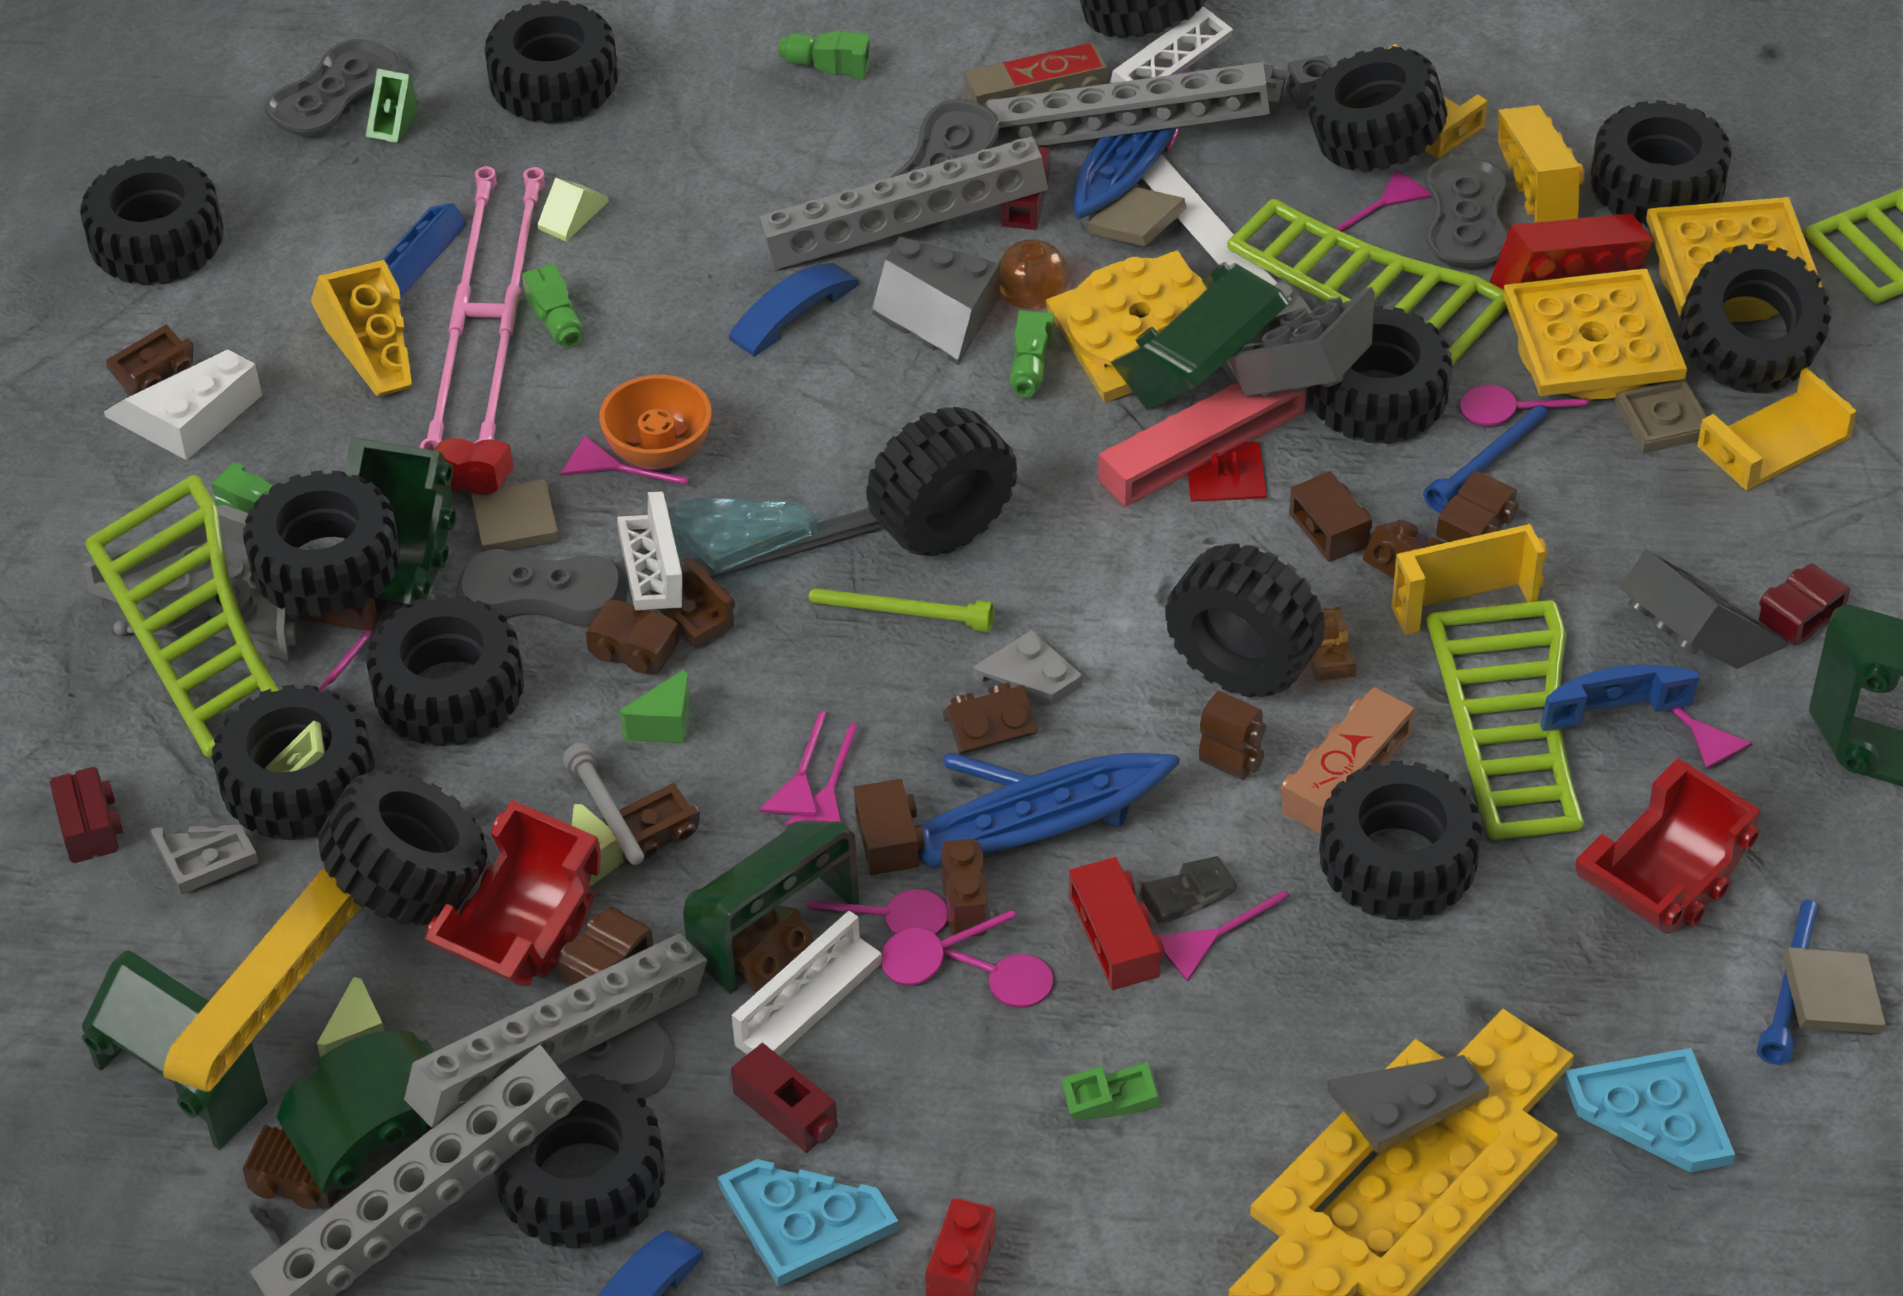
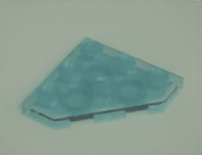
(738, 530)

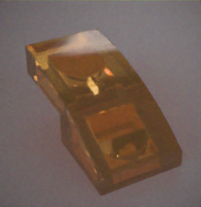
(1334, 655)

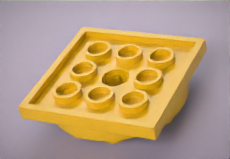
(1694, 234)
(1613, 309)
(1103, 311)

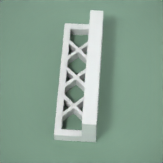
(1175, 48)
(661, 558)
(810, 988)

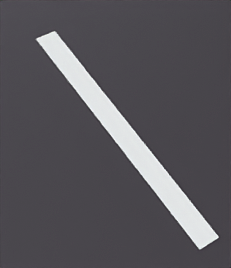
(1199, 217)

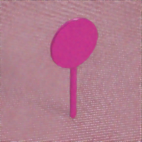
(1495, 405)
(906, 910)
(918, 953)
(1014, 980)

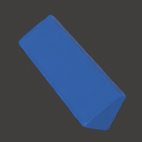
(423, 244)

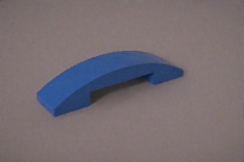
(787, 300)
(1660, 685)
(654, 1267)

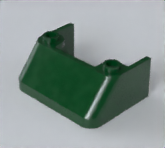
(1201, 336)
(1859, 653)
(763, 882)
(144, 1015)

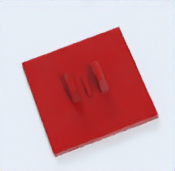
(1230, 476)

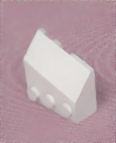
(191, 405)

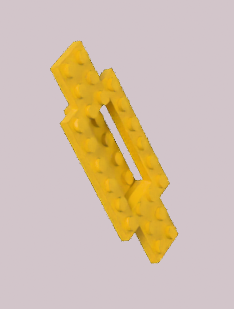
(1417, 1196)

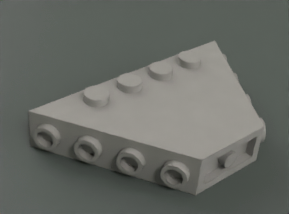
(266, 623)

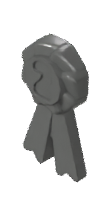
(210, 607)

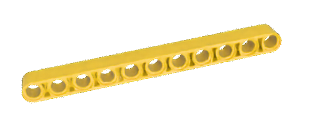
(260, 985)

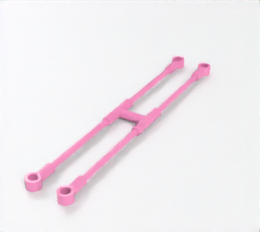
(507, 311)

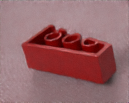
(1571, 249)

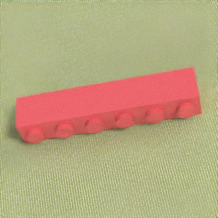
(1190, 438)

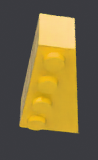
(1540, 163)

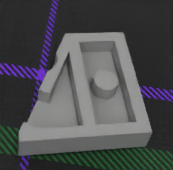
(1031, 664)
(204, 854)

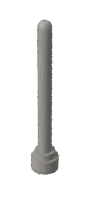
(582, 764)

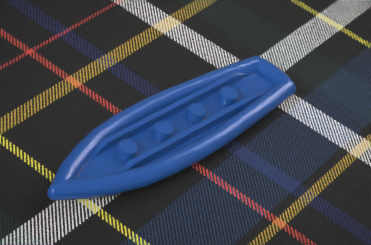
(1116, 167)
(1047, 803)

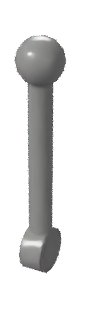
(122, 628)

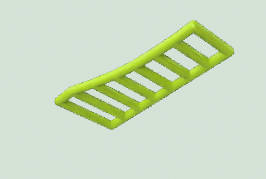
(1844, 223)
(1362, 252)
(220, 585)
(1471, 739)

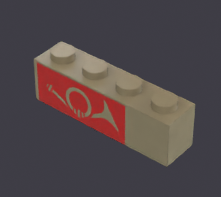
(1036, 74)

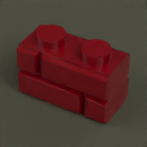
(85, 814)

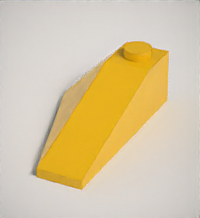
(366, 323)

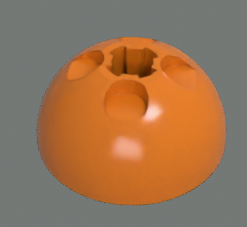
(656, 420)

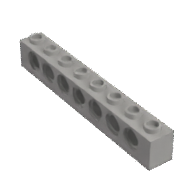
(1133, 106)
(904, 202)
(561, 1023)
(421, 1181)

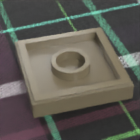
(1137, 216)
(1662, 414)
(515, 516)
(1833, 990)

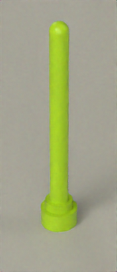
(976, 615)

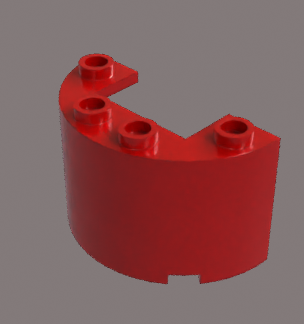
(1675, 851)
(526, 900)

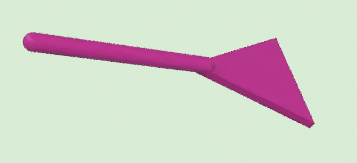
(1399, 190)
(592, 458)
(346, 660)
(1712, 743)
(796, 795)
(825, 800)
(1189, 948)

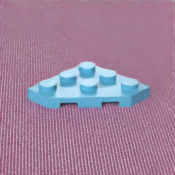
(1656, 1105)
(803, 1217)

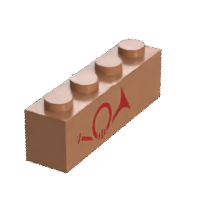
(1366, 736)

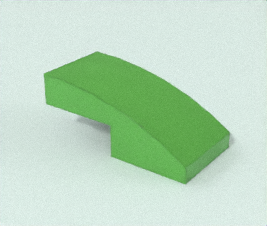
(1109, 1095)

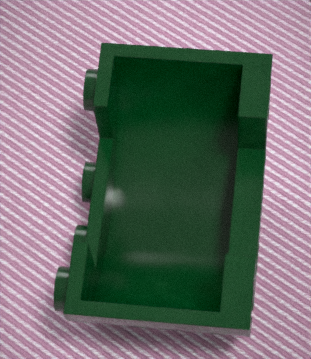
(420, 497)
(353, 1106)

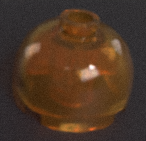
(1032, 273)

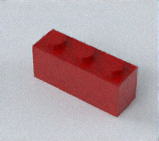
(1115, 923)

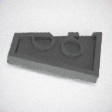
(1408, 1098)

